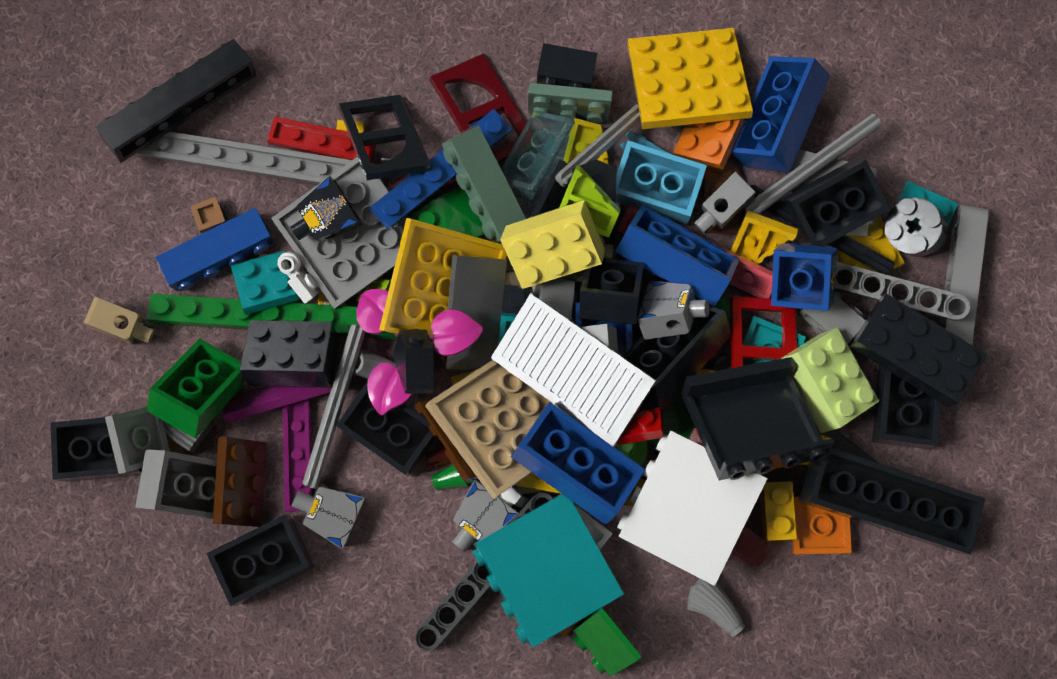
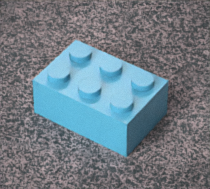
(658, 181)

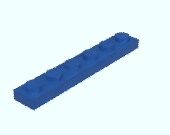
(422, 185)

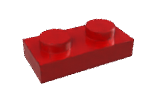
(643, 426)

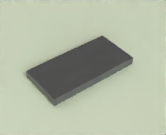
(478, 292)

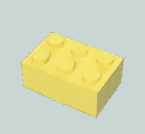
(553, 244)

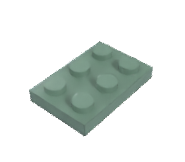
(570, 102)

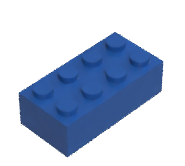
(781, 113)
(677, 255)
(578, 463)

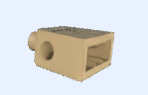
(107, 317)

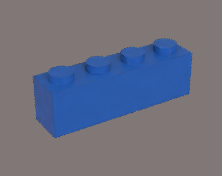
(214, 250)

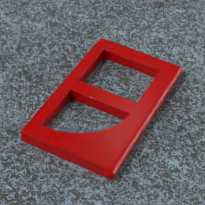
(788, 325)

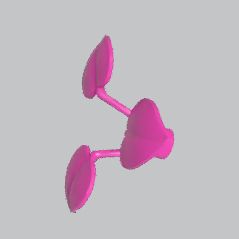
(452, 335)

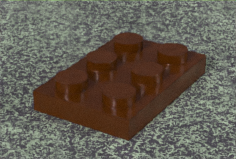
(239, 482)

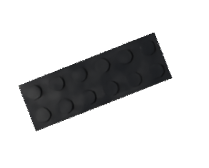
(893, 501)

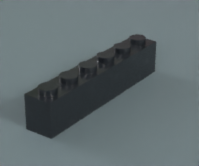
(176, 100)

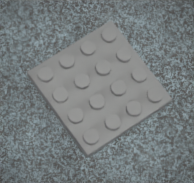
(355, 258)

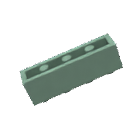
(483, 182)

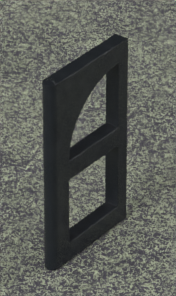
(408, 161)

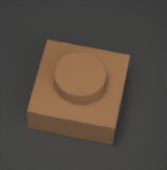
(208, 214)

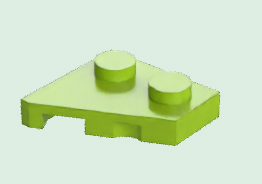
(600, 205)

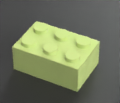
(831, 381)

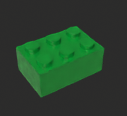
(195, 388)

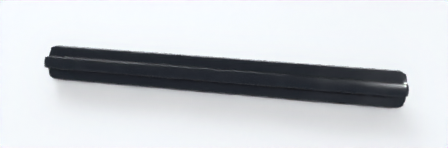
(844, 244)

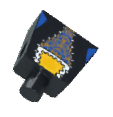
(325, 213)

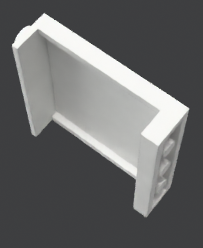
(687, 511)

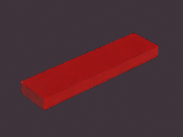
(313, 139)

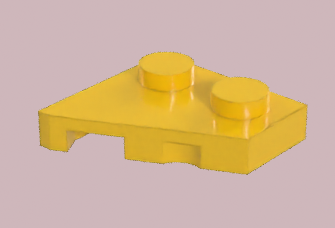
(760, 237)

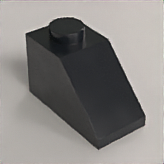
(415, 361)

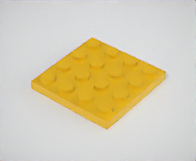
(689, 78)
(424, 271)

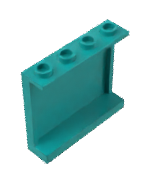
(547, 570)

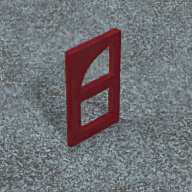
(481, 73)

